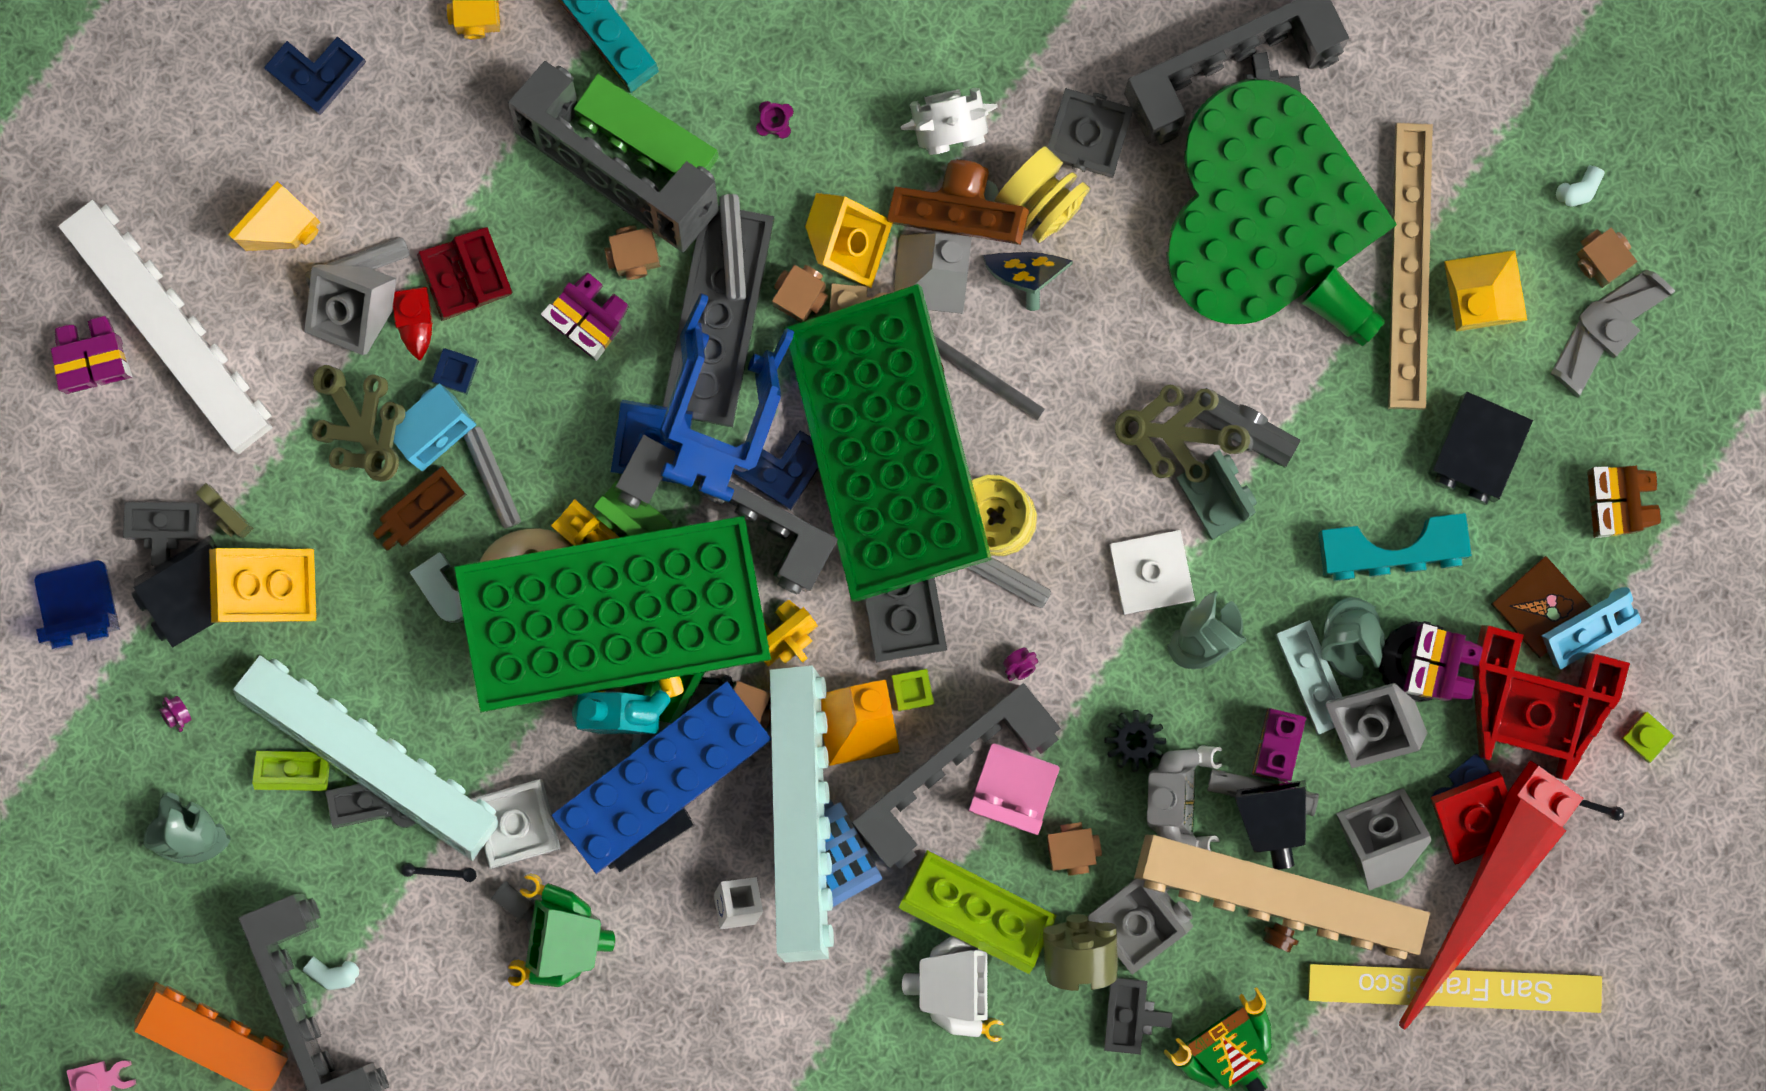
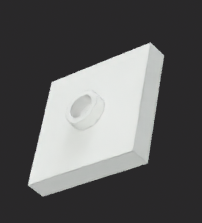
(1152, 572)
(523, 824)

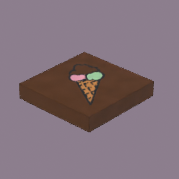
(1539, 603)

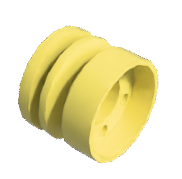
(1044, 194)
(1001, 494)

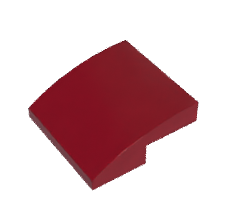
(479, 267)

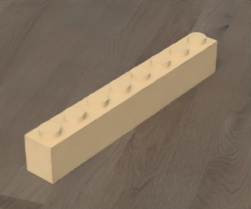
(1281, 895)

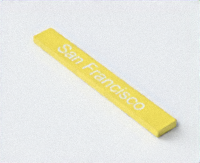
(1460, 989)

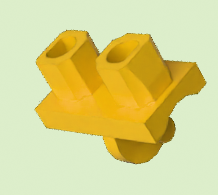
(581, 526)
(792, 635)

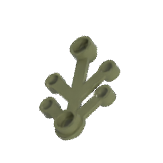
(361, 425)
(1175, 432)

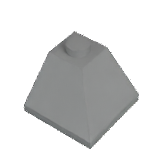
(936, 264)
(348, 305)
(1377, 724)
(1384, 837)

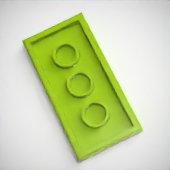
(977, 912)

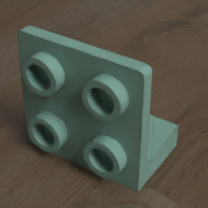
(1220, 499)

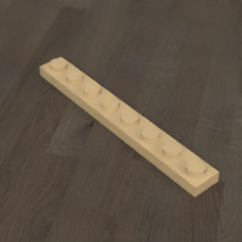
(1410, 266)

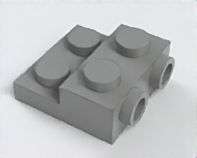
(1144, 922)

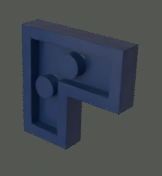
(316, 82)
(784, 477)

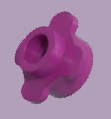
(768, 111)
(1020, 664)
(175, 713)

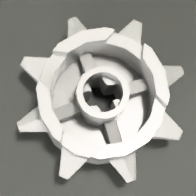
(949, 120)

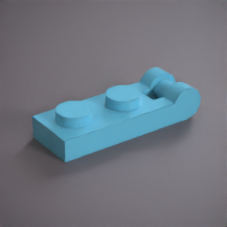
(1592, 628)

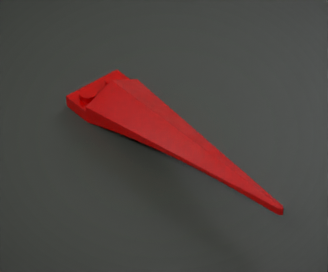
(1522, 838)

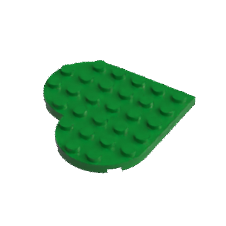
(1269, 204)

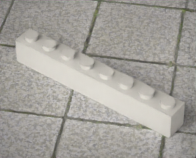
(166, 327)

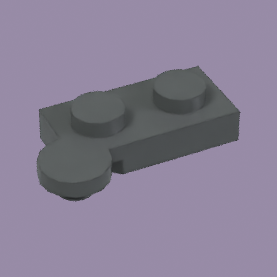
(359, 805)

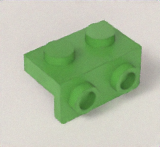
(630, 520)

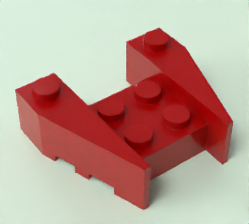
(1537, 710)

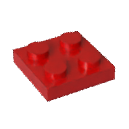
(1470, 815)

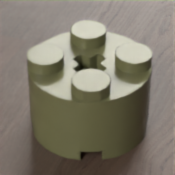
(1080, 953)

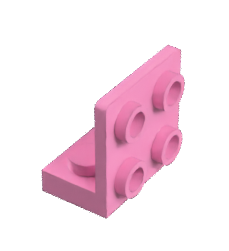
(1014, 789)

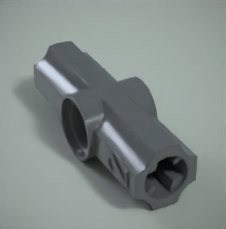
(1264, 437)

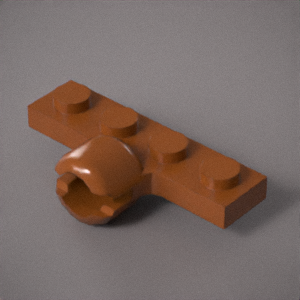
(959, 207)

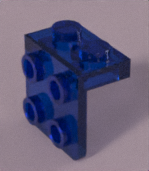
(75, 605)

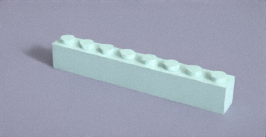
(367, 757)
(799, 814)

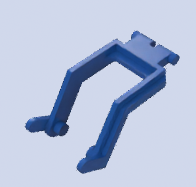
(699, 453)

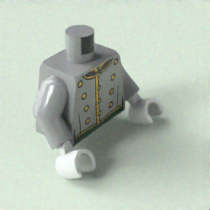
(1173, 795)

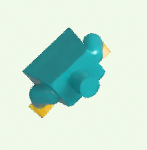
(624, 712)

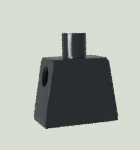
(1275, 819)

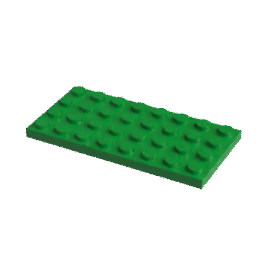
(887, 444)
(612, 613)

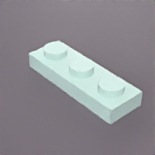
(1310, 673)

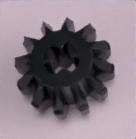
(1138, 752)

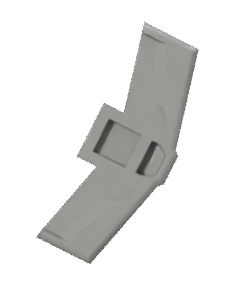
(1607, 327)

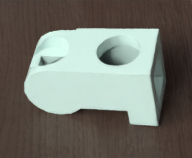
(438, 588)

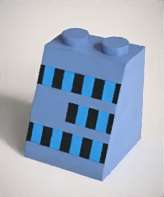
(851, 862)

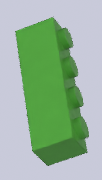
(640, 129)

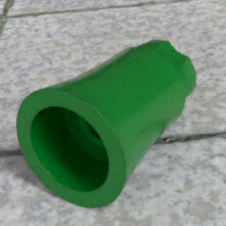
(1344, 308)

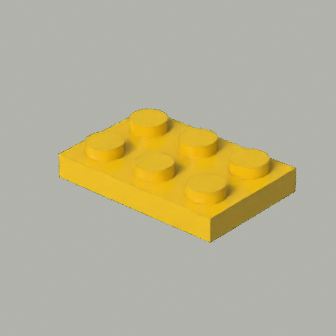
(262, 585)

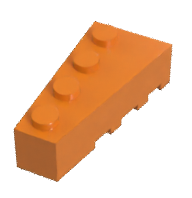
(209, 1039)

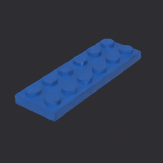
(661, 777)

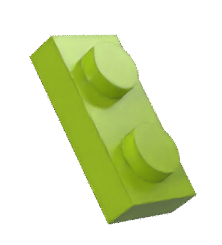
(290, 771)

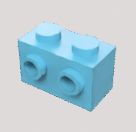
(432, 427)

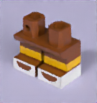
(1623, 485)

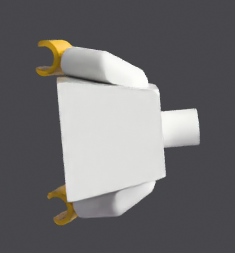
(954, 988)

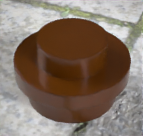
(1280, 937)

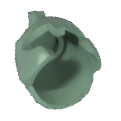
(1350, 631)
(1205, 639)
(175, 841)

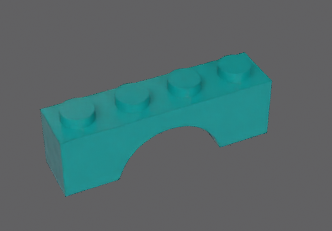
(1348, 551)

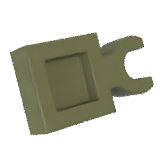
(230, 520)

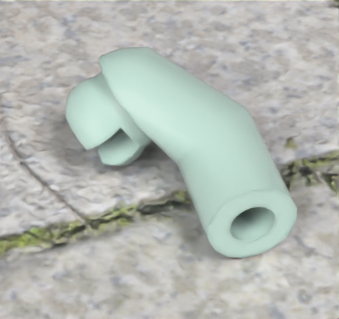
(334, 977)

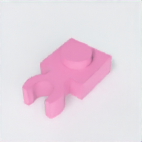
(97, 1078)

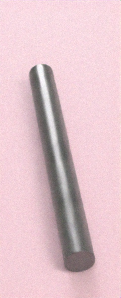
(989, 379)

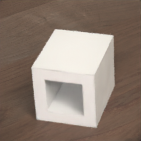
(738, 903)

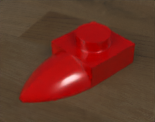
(414, 319)

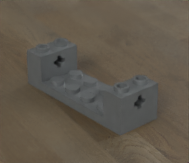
(1152, 92)
(542, 118)
(809, 544)
(1023, 717)
(264, 933)

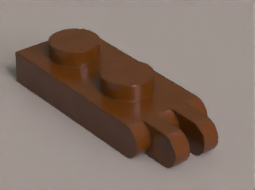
(419, 509)

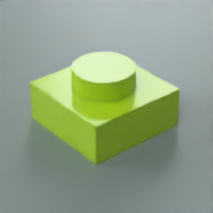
(912, 690)
(1647, 737)

